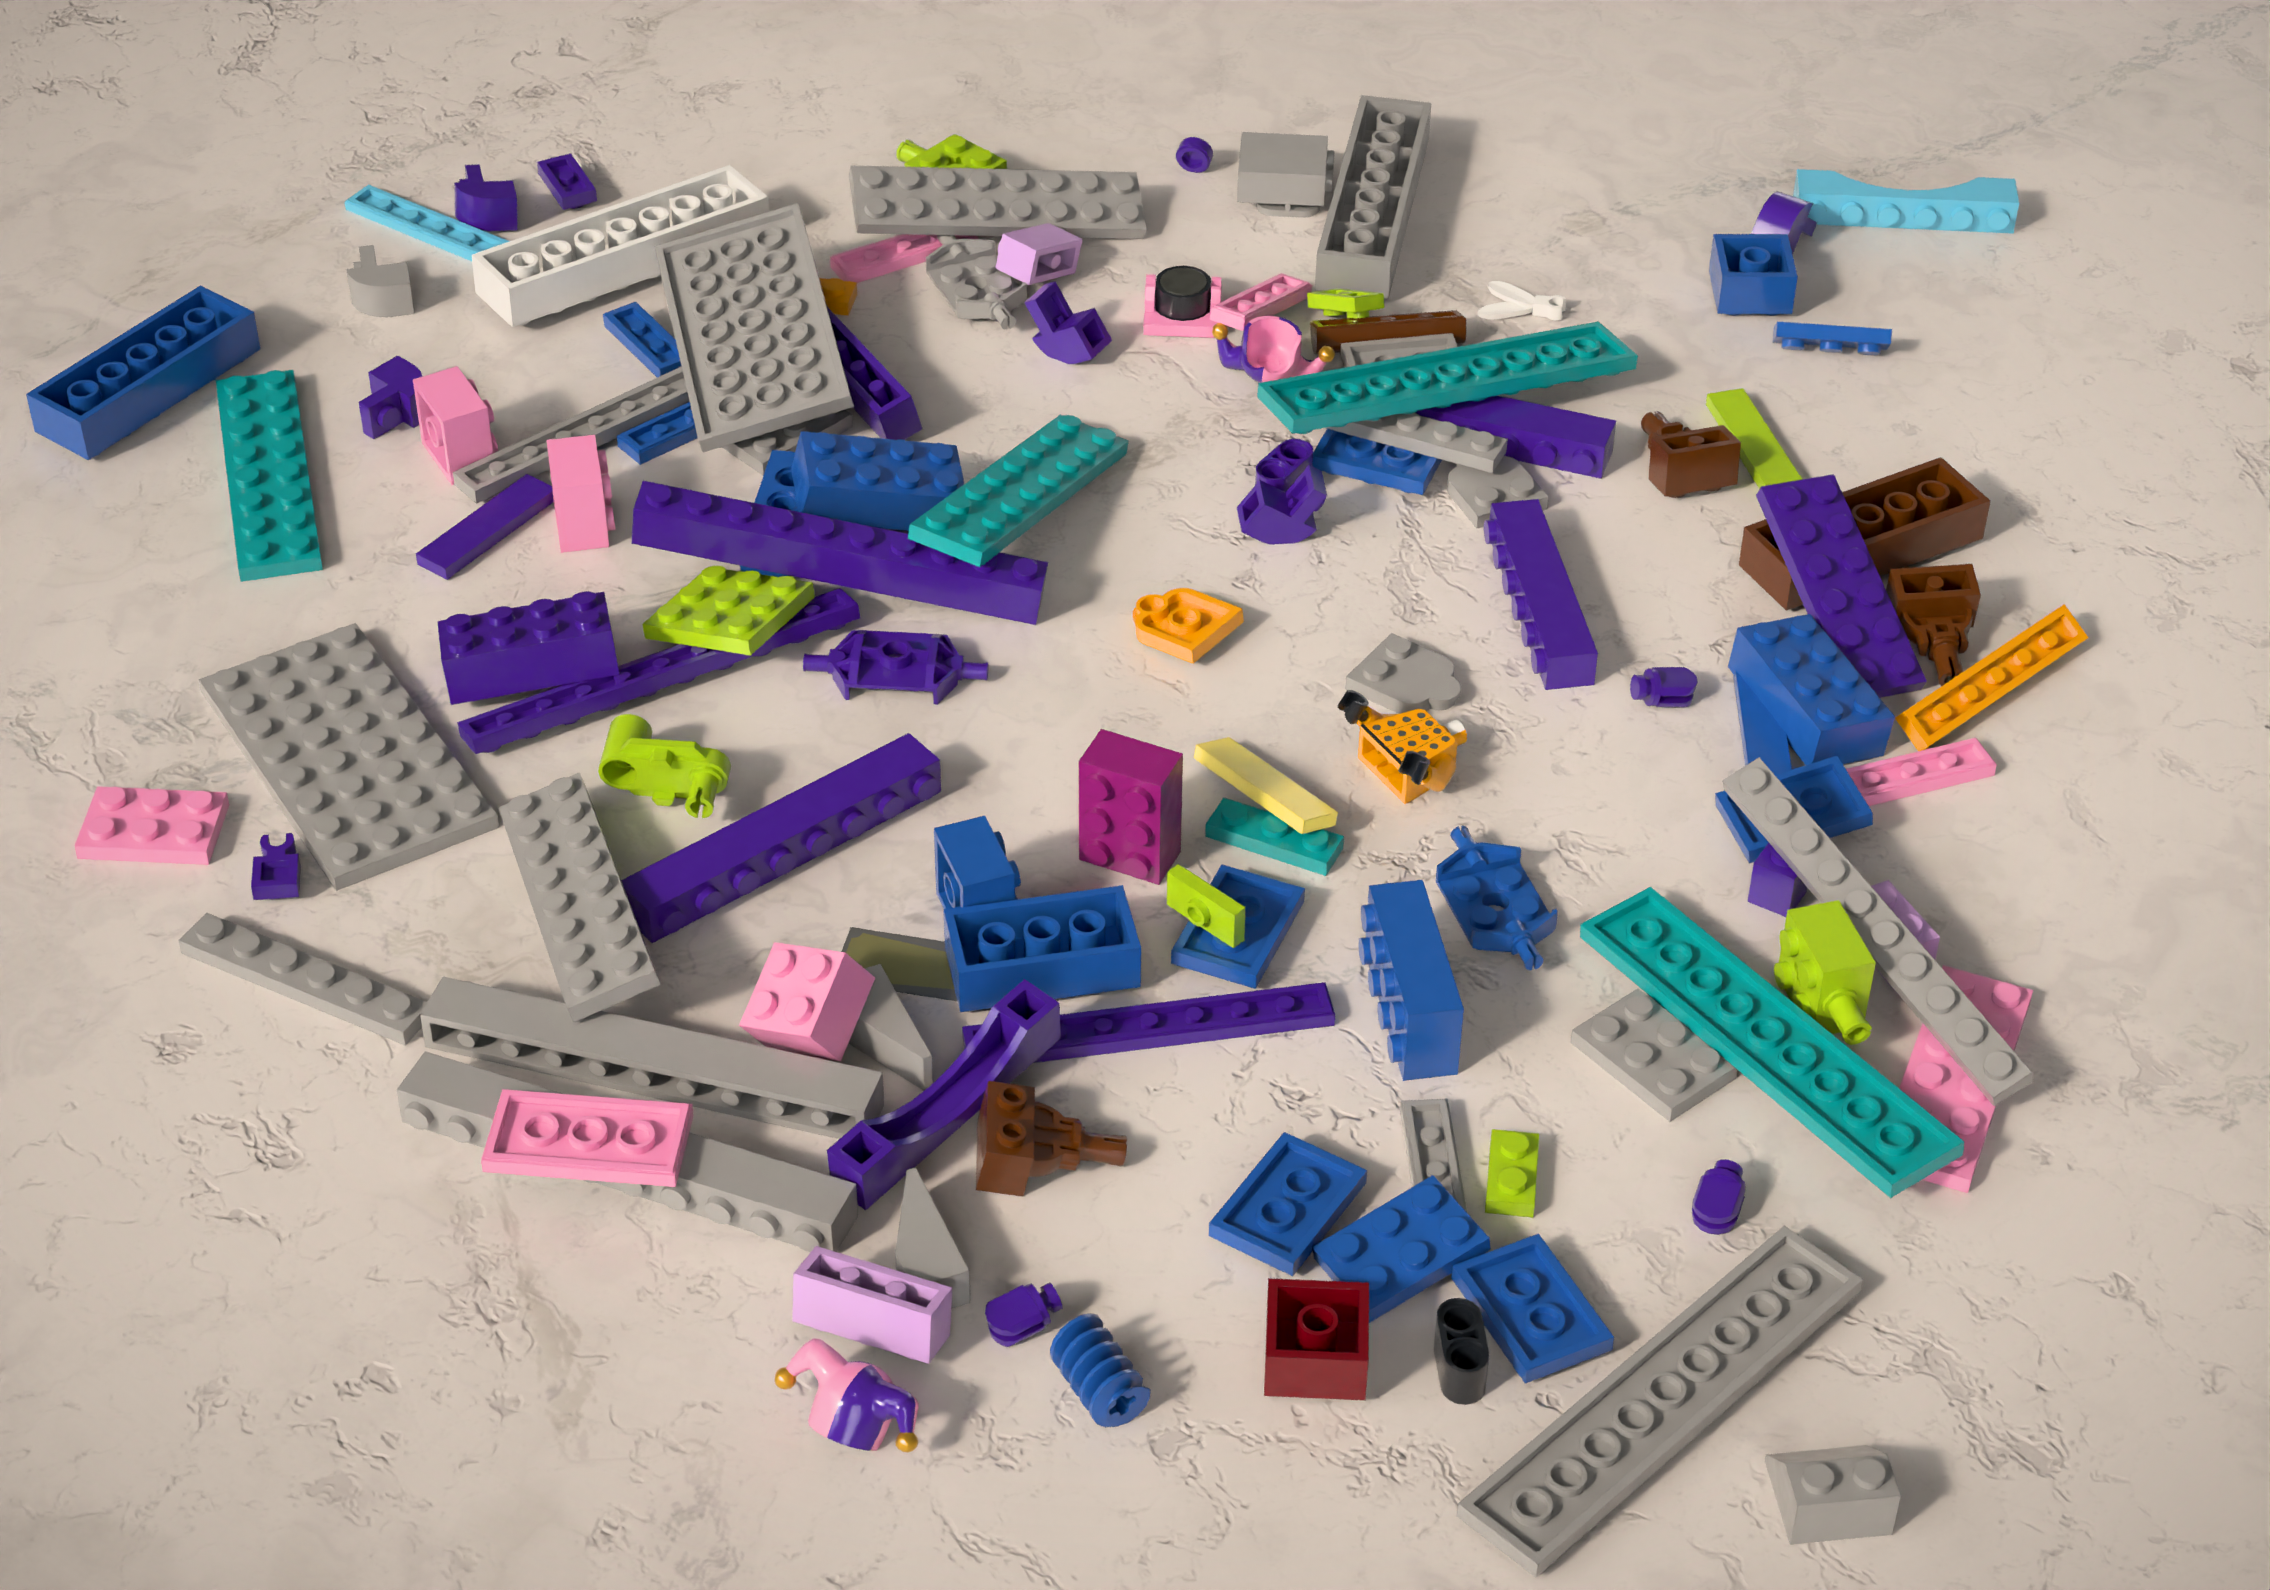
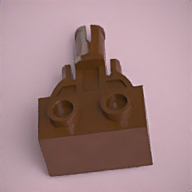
(1690, 458)
(1937, 611)
(1032, 1140)

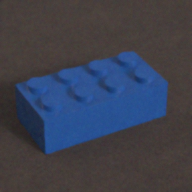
(872, 478)
(1811, 690)
(1055, 942)
(1411, 980)

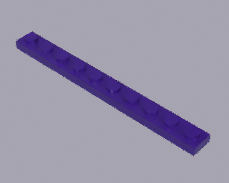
(641, 679)

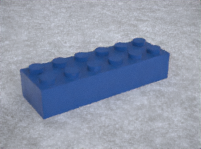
(143, 372)

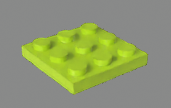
(729, 610)

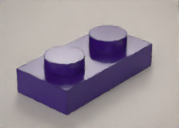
(567, 181)

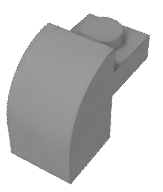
(379, 288)

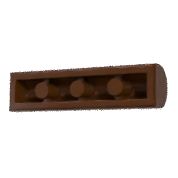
(1346, 330)

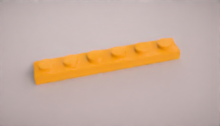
(1991, 678)

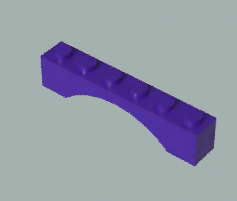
(1007, 1043)

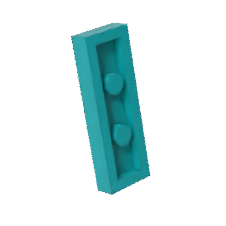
(1271, 837)

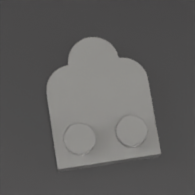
(1477, 489)
(1405, 677)

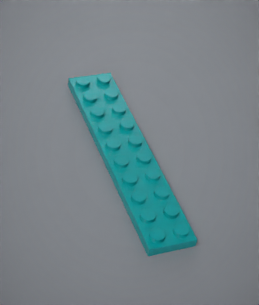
(1445, 377)
(1773, 1042)

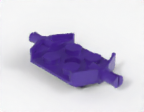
(926, 663)

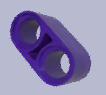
(1285, 463)

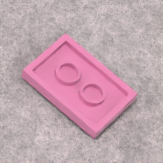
(152, 825)

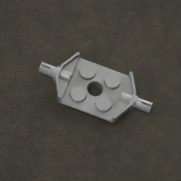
(971, 284)

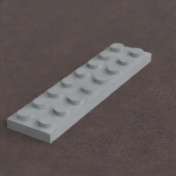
(995, 201)
(578, 897)

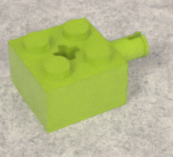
(949, 153)
(1827, 969)

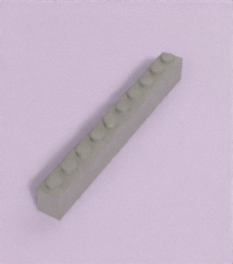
(651, 1059)
(713, 1180)

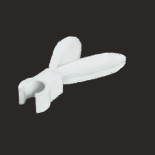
(1520, 303)

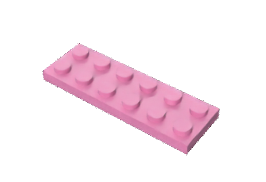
(1946, 1090)

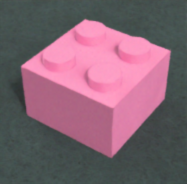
(453, 420)
(580, 493)
(807, 1001)

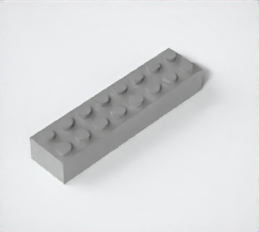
(1373, 195)

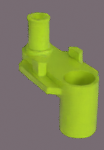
(662, 766)

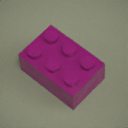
(1130, 806)

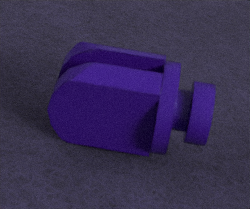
(1664, 686)
(1719, 1198)
(1021, 1313)

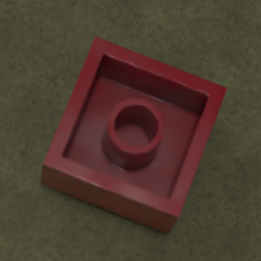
(1317, 1339)

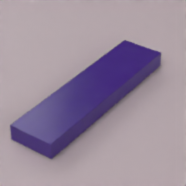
(485, 527)

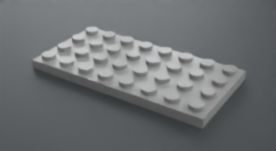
(752, 328)
(348, 756)

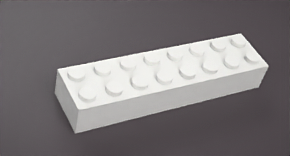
(607, 247)

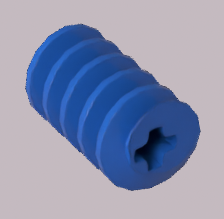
(1099, 1371)

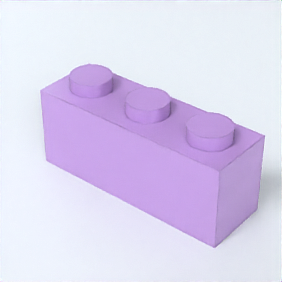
(872, 1304)

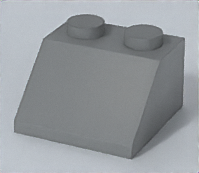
(1834, 1493)

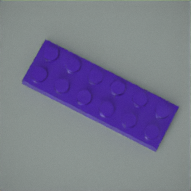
(1840, 581)

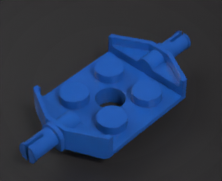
(1488, 876)

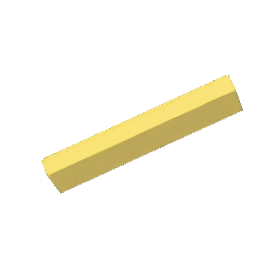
(1265, 785)

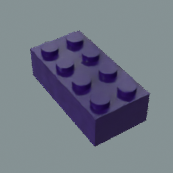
(527, 647)

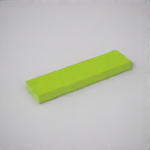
(1759, 447)

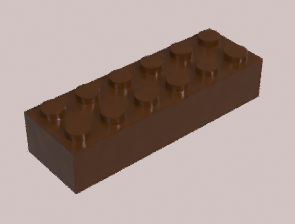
(1899, 518)

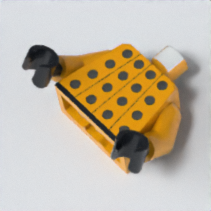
(1405, 749)

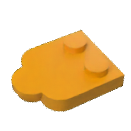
(1184, 622)

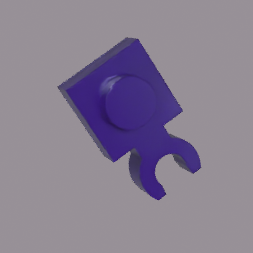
(276, 871)

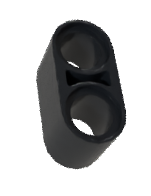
(1461, 1351)

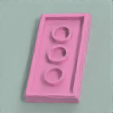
(588, 1138)

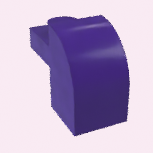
(485, 203)
(1785, 216)
(1064, 334)
(391, 397)
(1280, 515)

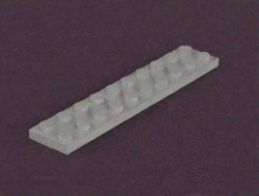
(1658, 1401)

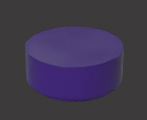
(1194, 154)

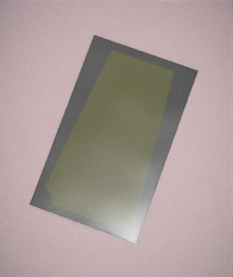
(910, 962)

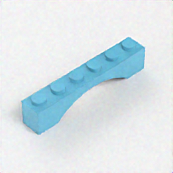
(1971, 206)

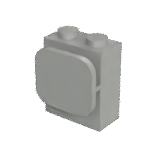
(1285, 173)

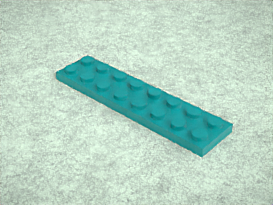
(268, 476)
(1018, 490)

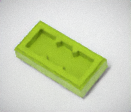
(1205, 906)

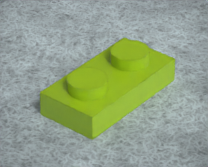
(1340, 301)
(1512, 1173)

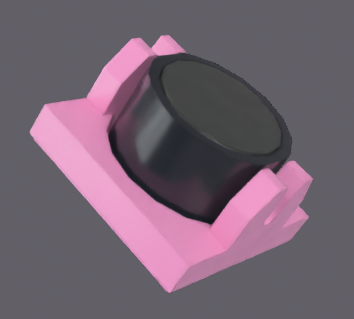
(1180, 302)

